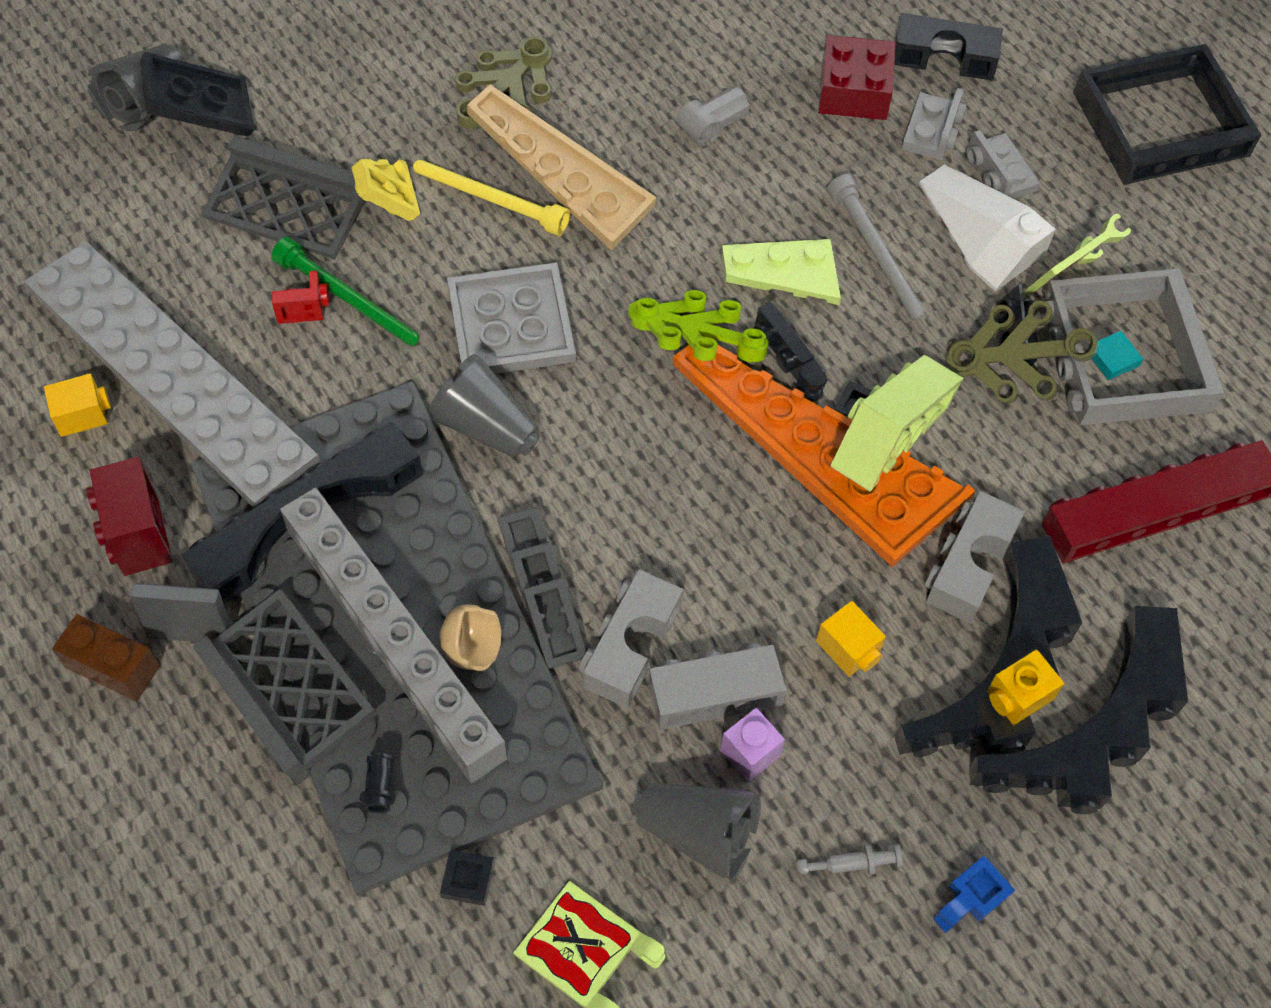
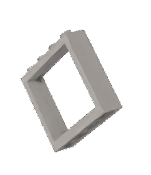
(1184, 329)

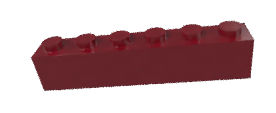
(1159, 501)

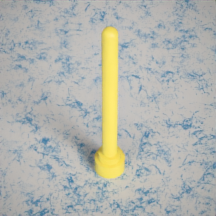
(552, 218)

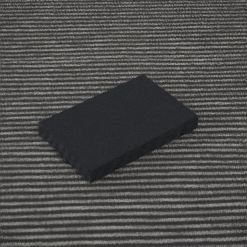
(196, 94)

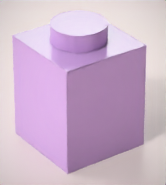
(752, 744)

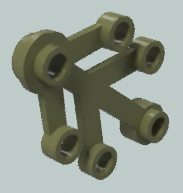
(532, 55)
(1014, 352)

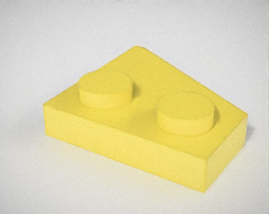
(386, 186)

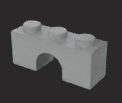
(960, 583)
(644, 606)

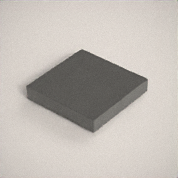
(179, 612)

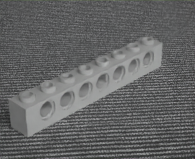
(395, 636)

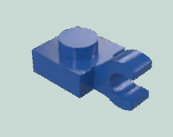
(976, 891)

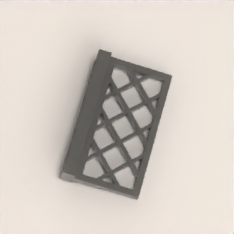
(294, 170)
(261, 713)

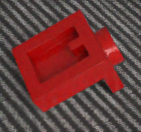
(301, 304)

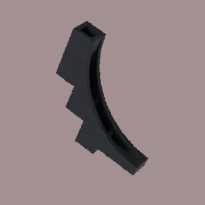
(1040, 619)
(1078, 763)

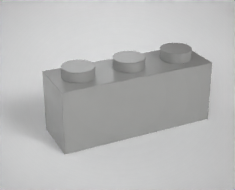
(716, 685)

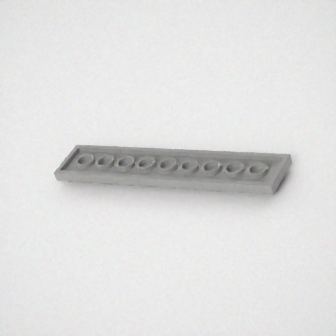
(173, 374)

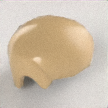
(470, 637)

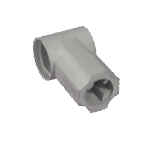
(707, 119)

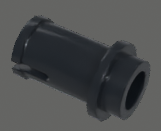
(378, 784)

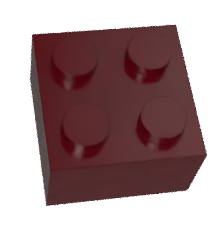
(857, 77)
(128, 516)

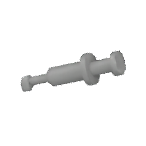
(854, 861)

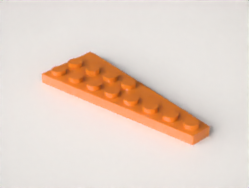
(805, 438)

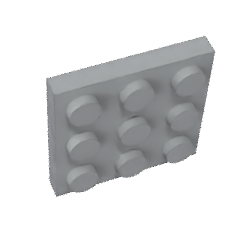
(512, 318)

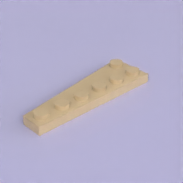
(579, 180)

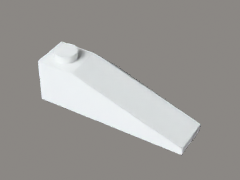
(989, 227)

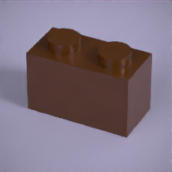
(106, 657)

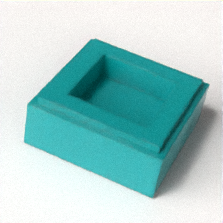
(1116, 355)

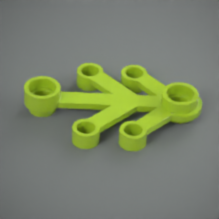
(651, 316)

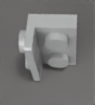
(932, 125)
(1001, 165)

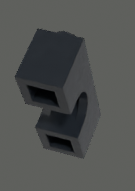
(971, 44)

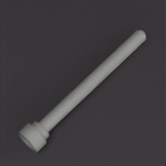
(845, 192)

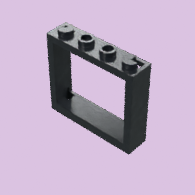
(1234, 143)

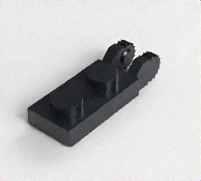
(791, 352)

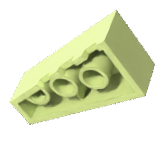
(894, 419)

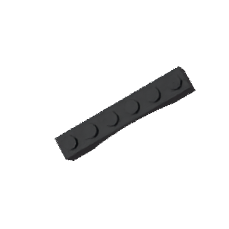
(372, 467)

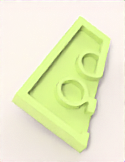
(788, 266)

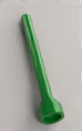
(290, 255)

